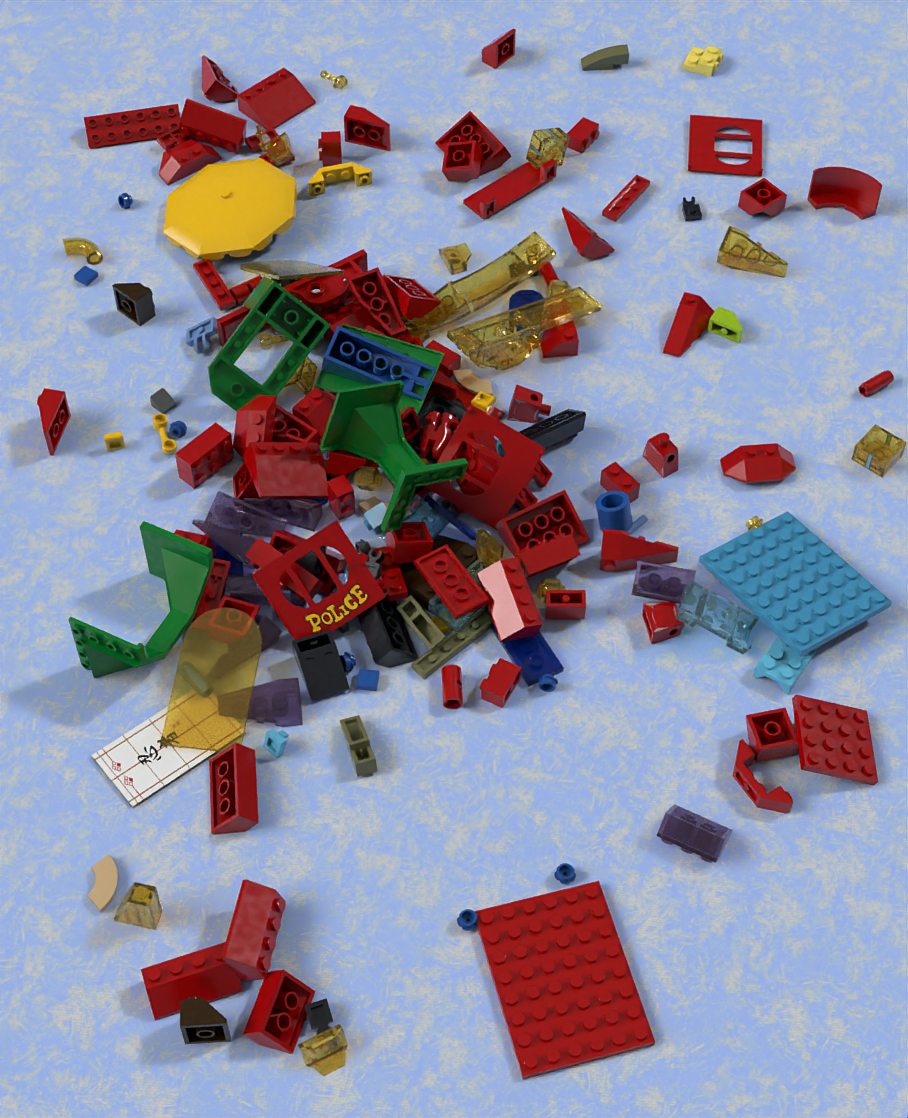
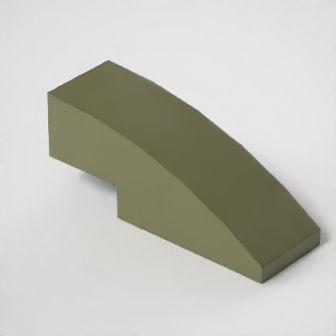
(606, 58)
(421, 622)
(358, 745)

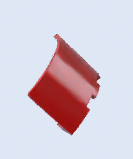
(845, 188)

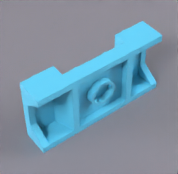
(783, 664)

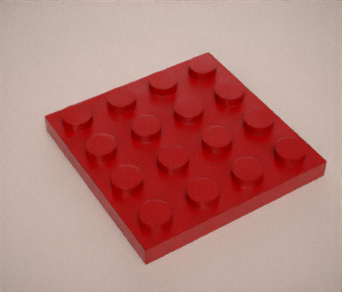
(834, 740)

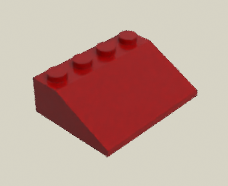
(275, 99)
(470, 129)
(286, 469)
(542, 522)

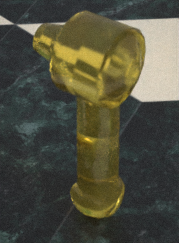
(339, 82)
(267, 340)

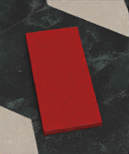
(451, 582)

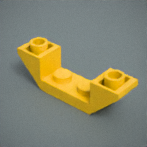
(340, 172)

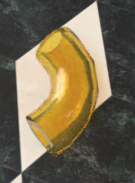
(83, 247)

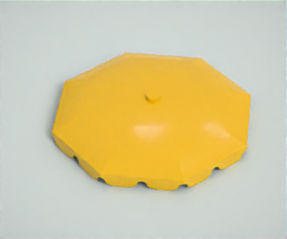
(230, 209)

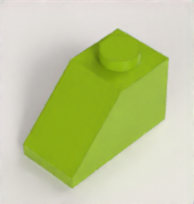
(725, 324)

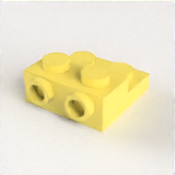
(703, 61)

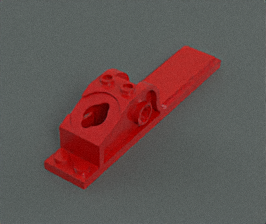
(329, 299)

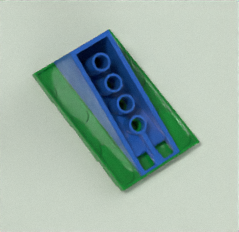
(368, 358)

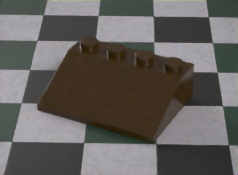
(415, 582)

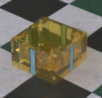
(547, 145)
(878, 450)

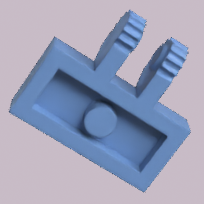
(200, 335)

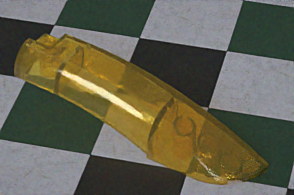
(486, 284)

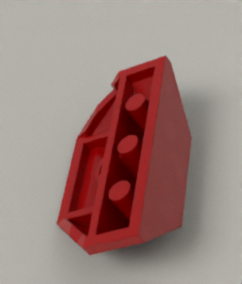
(186, 160)
(254, 422)
(758, 463)

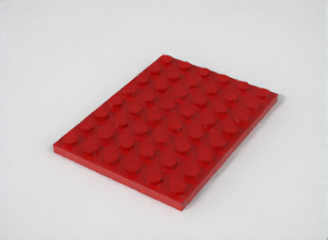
(562, 980)

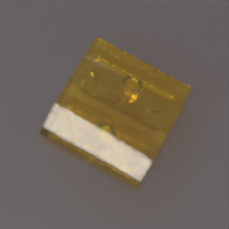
(488, 548)

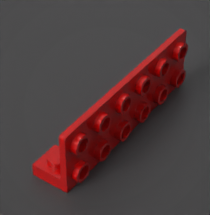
(131, 125)
(510, 188)

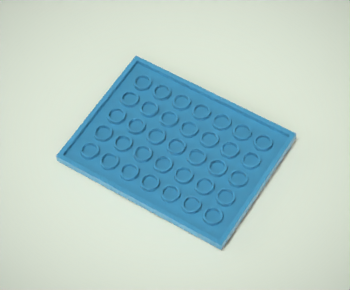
(795, 583)

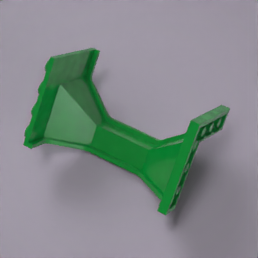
(370, 425)
(185, 570)

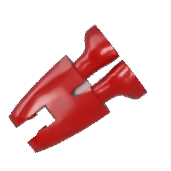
(437, 433)

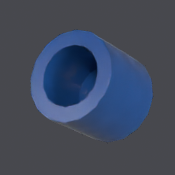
(614, 511)

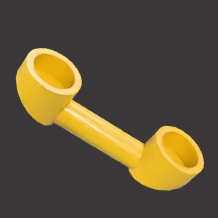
(160, 425)

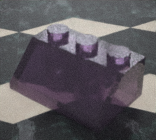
(661, 581)
(694, 833)

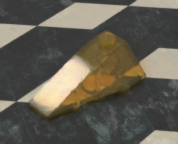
(745, 255)

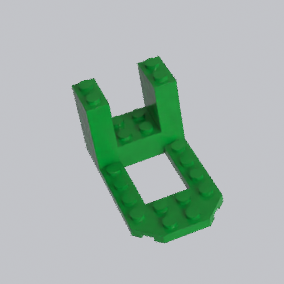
(289, 316)

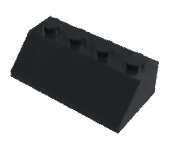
(556, 428)
(387, 634)

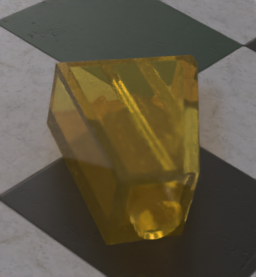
(140, 906)

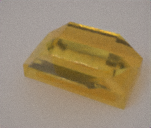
(455, 257)
(325, 1051)

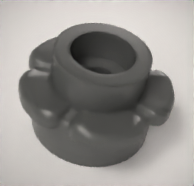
(362, 547)

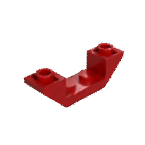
(775, 800)

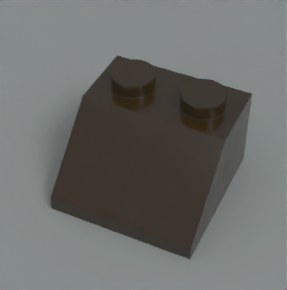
(134, 301)
(202, 1022)

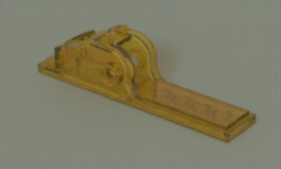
(501, 351)

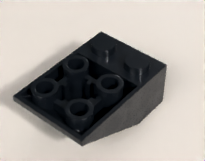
(320, 665)

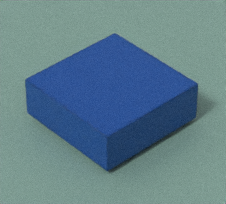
(86, 275)
(368, 679)

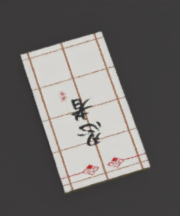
(143, 766)

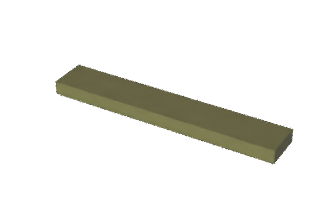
(453, 644)

